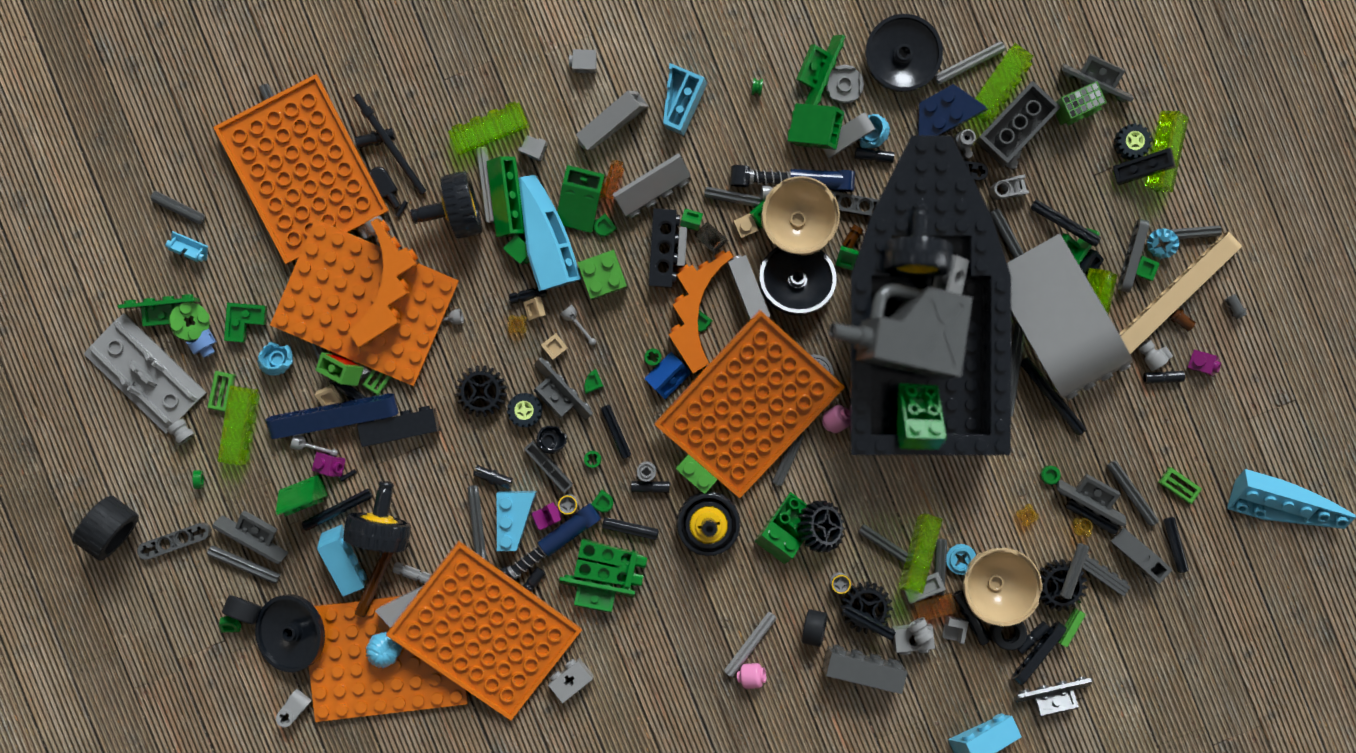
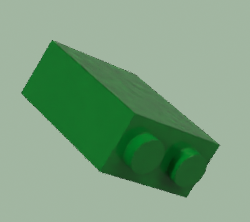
(815, 126)

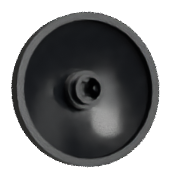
(903, 53)
(797, 282)
(290, 633)

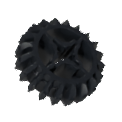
(474, 384)
(821, 526)
(1048, 598)
(873, 602)

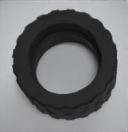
(105, 528)

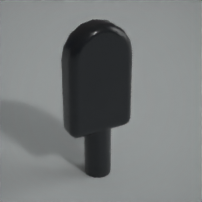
(385, 185)

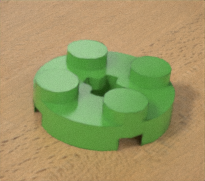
(187, 310)

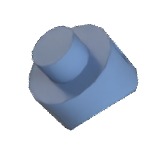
(203, 344)

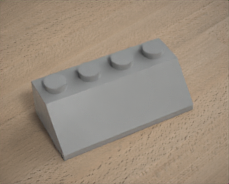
(652, 186)

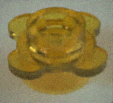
(512, 324)
(1033, 516)
(1085, 529)

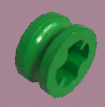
(757, 87)
(651, 362)
(598, 459)

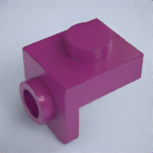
(1204, 363)
(328, 464)
(546, 516)

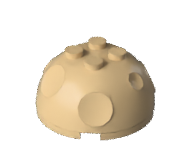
(800, 215)
(1002, 586)

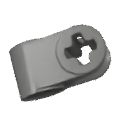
(1012, 188)
(294, 707)

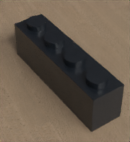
(399, 427)

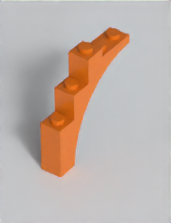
(392, 288)
(687, 307)

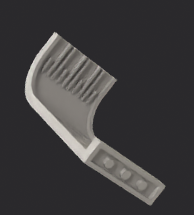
(1064, 319)

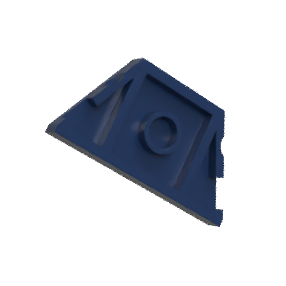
(947, 111)

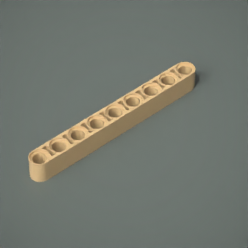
(1179, 290)

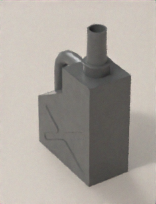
(921, 335)

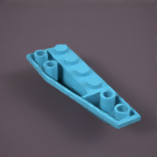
(546, 238)
(1284, 502)

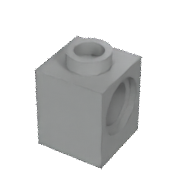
(583, 61)

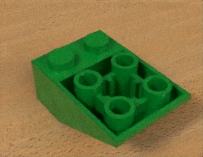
(580, 198)
(920, 417)
(300, 496)
(781, 533)

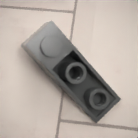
(1141, 556)

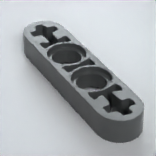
(855, 201)
(1133, 255)
(174, 540)

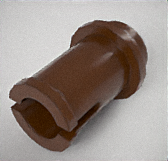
(852, 236)
(1182, 319)

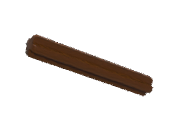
(373, 583)

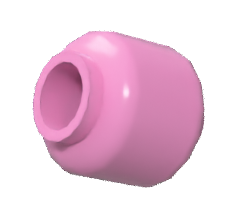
(836, 419)
(751, 676)

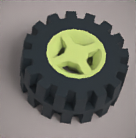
(1139, 141)
(517, 410)

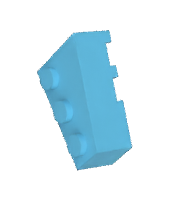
(682, 98)
(512, 516)
(341, 561)
(987, 737)

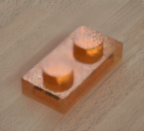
(614, 173)
(935, 607)

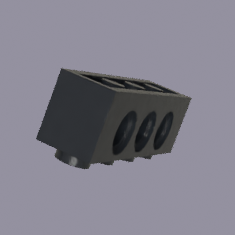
(660, 218)

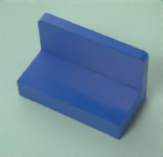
(668, 375)

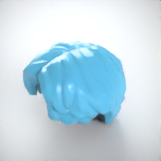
(879, 135)
(275, 359)
(382, 650)

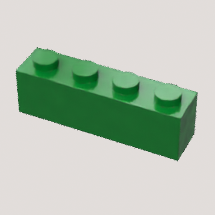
(505, 196)

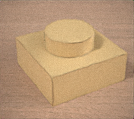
(745, 226)
(534, 308)
(554, 346)
(328, 396)

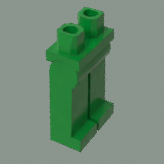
(623, 560)

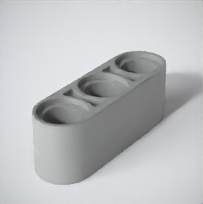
(851, 133)

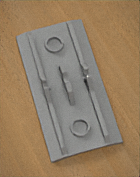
(144, 372)

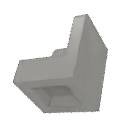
(533, 148)
(955, 629)

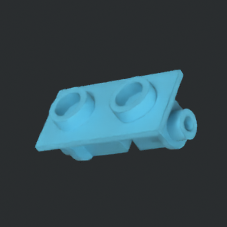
(193, 249)

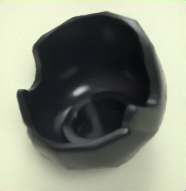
(551, 439)

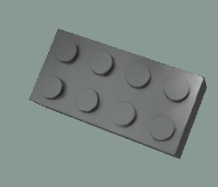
(1025, 115)
(864, 669)

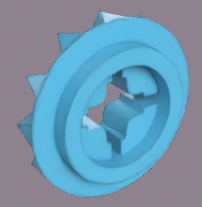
(1165, 235)
(951, 558)

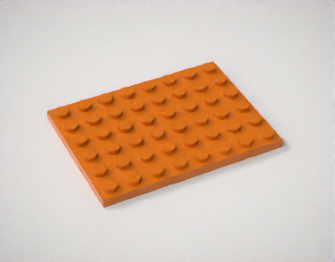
(300, 166)
(335, 289)
(749, 404)
(484, 631)
(352, 687)

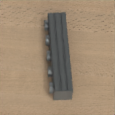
(548, 466)
(1105, 576)

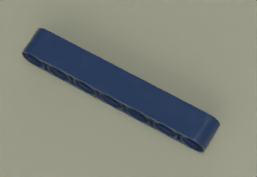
(332, 416)

